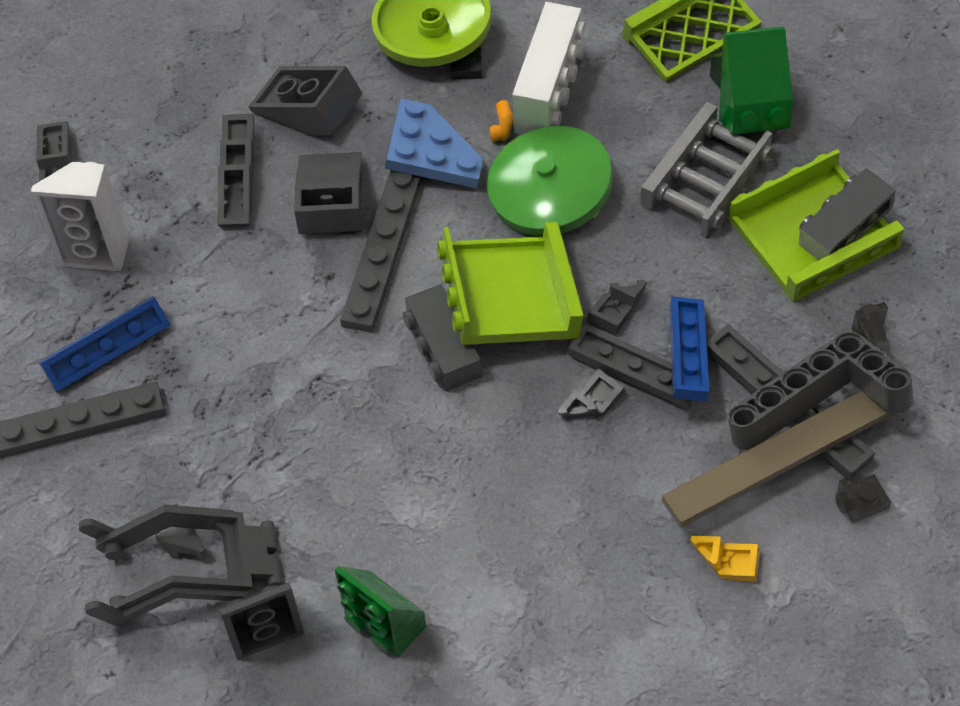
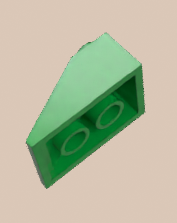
(755, 81)

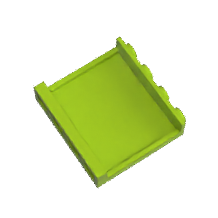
(771, 222)
(510, 288)

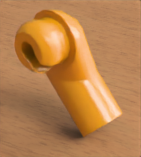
(505, 116)

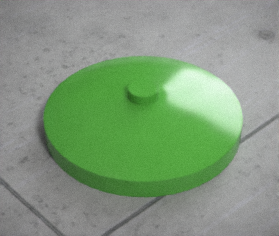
(550, 178)

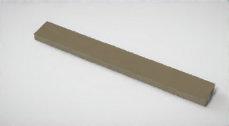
(773, 458)

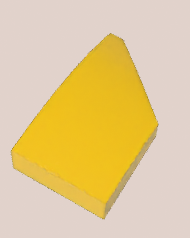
(729, 560)

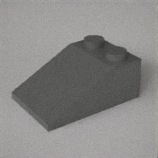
(308, 98)
(262, 620)

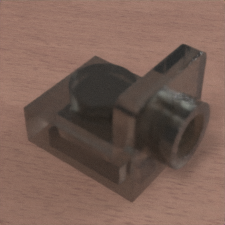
(869, 323)
(861, 498)

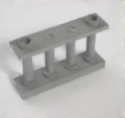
(690, 146)

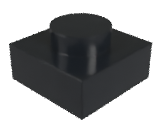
(468, 67)

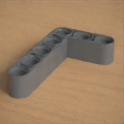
(815, 378)

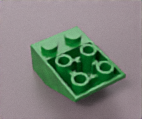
(379, 610)

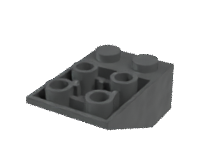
(329, 193)

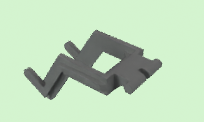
(244, 549)

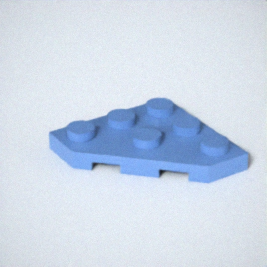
(431, 147)

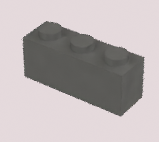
(847, 214)
(432, 322)

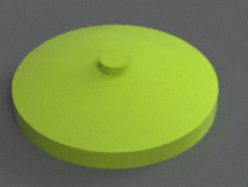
(430, 30)

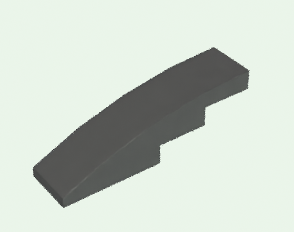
(53, 148)
(236, 170)

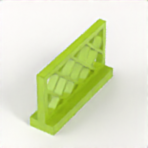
(664, 11)

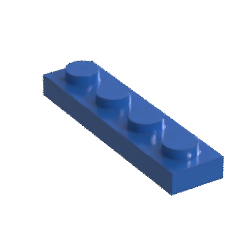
(104, 343)
(689, 349)

